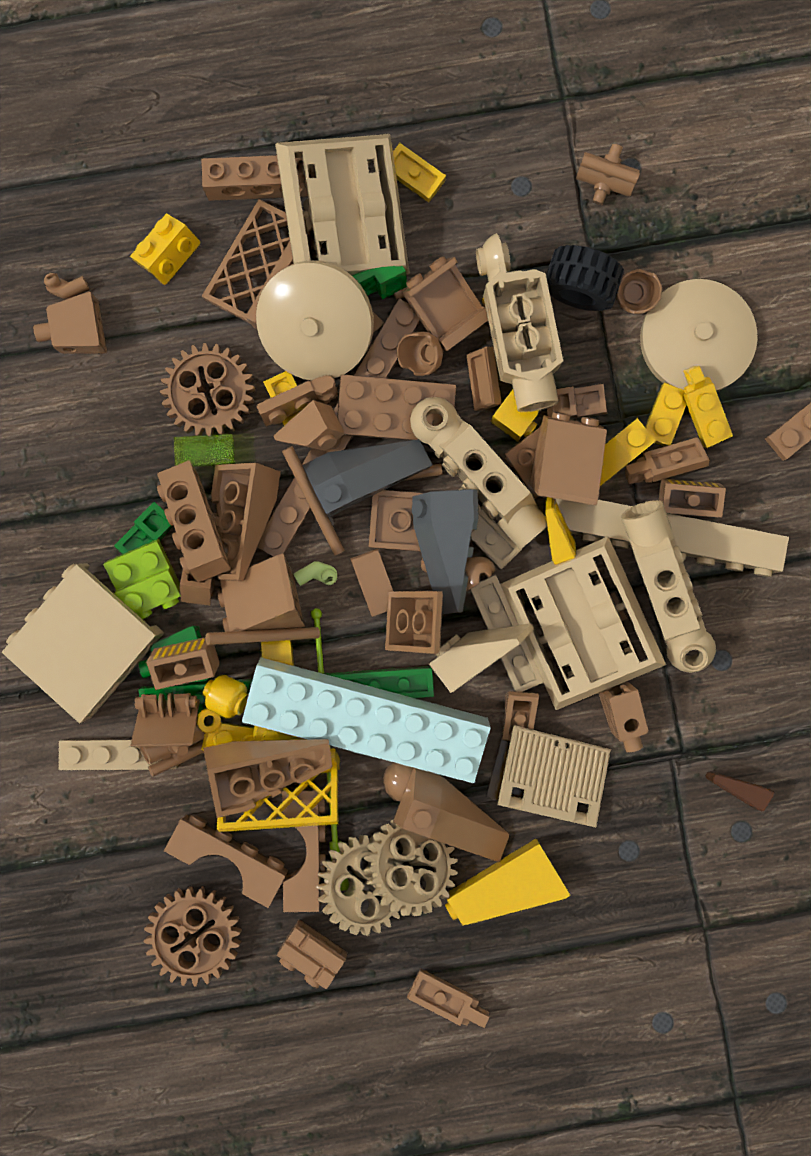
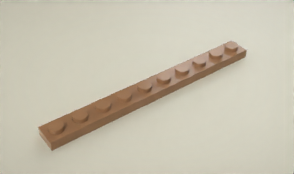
(377, 364)

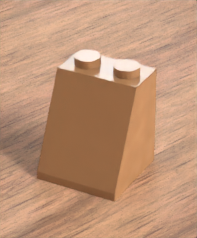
(569, 459)
(263, 599)

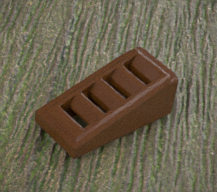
(751, 794)

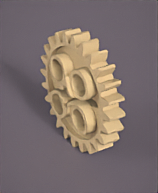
(408, 894)
(347, 905)

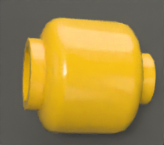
(225, 696)

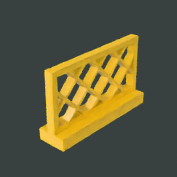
(301, 819)

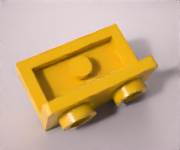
(166, 248)

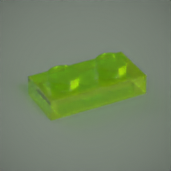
(204, 450)

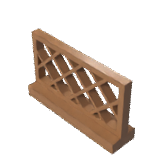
(232, 255)

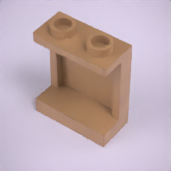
(445, 303)

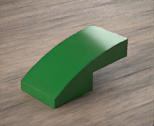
(383, 280)
(147, 528)

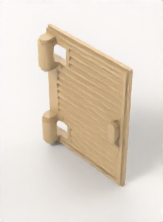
(554, 776)

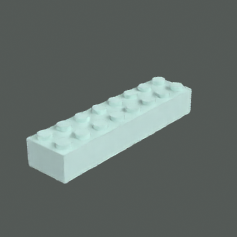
(366, 720)

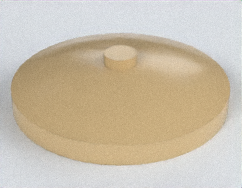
(314, 320)
(702, 327)

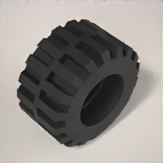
(584, 278)

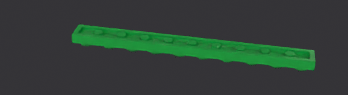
(408, 681)

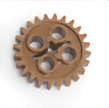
(183, 399)
(208, 956)

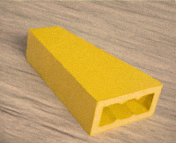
(508, 886)

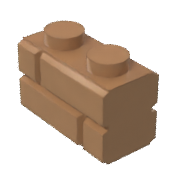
(311, 955)

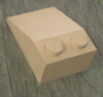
(467, 656)

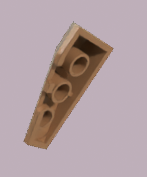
(244, 504)
(252, 770)
(446, 815)

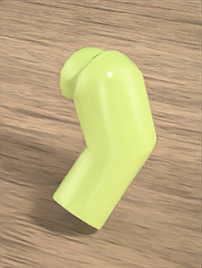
(317, 571)

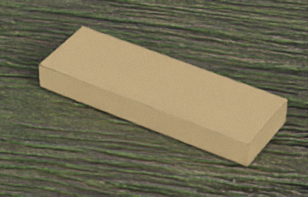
(493, 540)

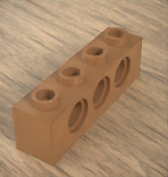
(246, 178)
(211, 556)

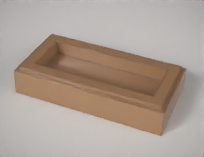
(484, 379)

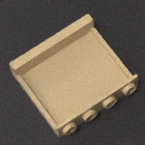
(80, 643)

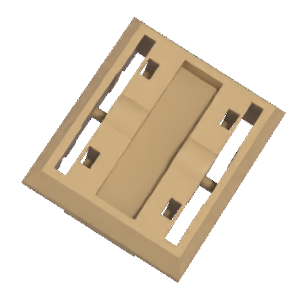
(344, 202)
(582, 624)

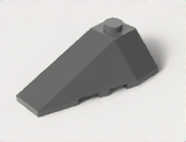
(359, 473)
(444, 531)

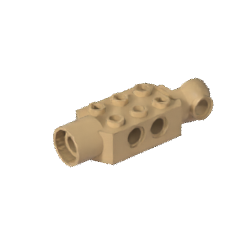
(521, 327)
(459, 444)
(669, 586)

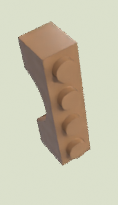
(259, 874)
(300, 886)

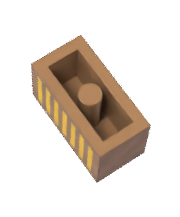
(692, 497)
(182, 663)

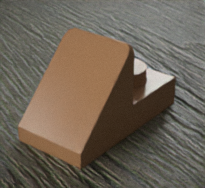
(519, 711)

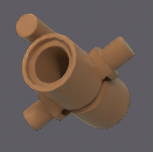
(607, 174)
(171, 755)

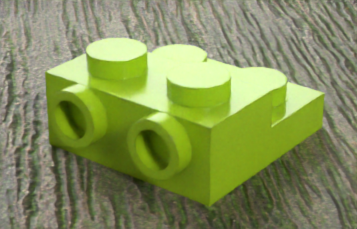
(144, 579)

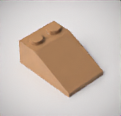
(414, 621)

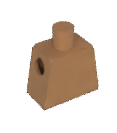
(74, 326)
(625, 715)

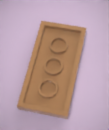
(385, 405)

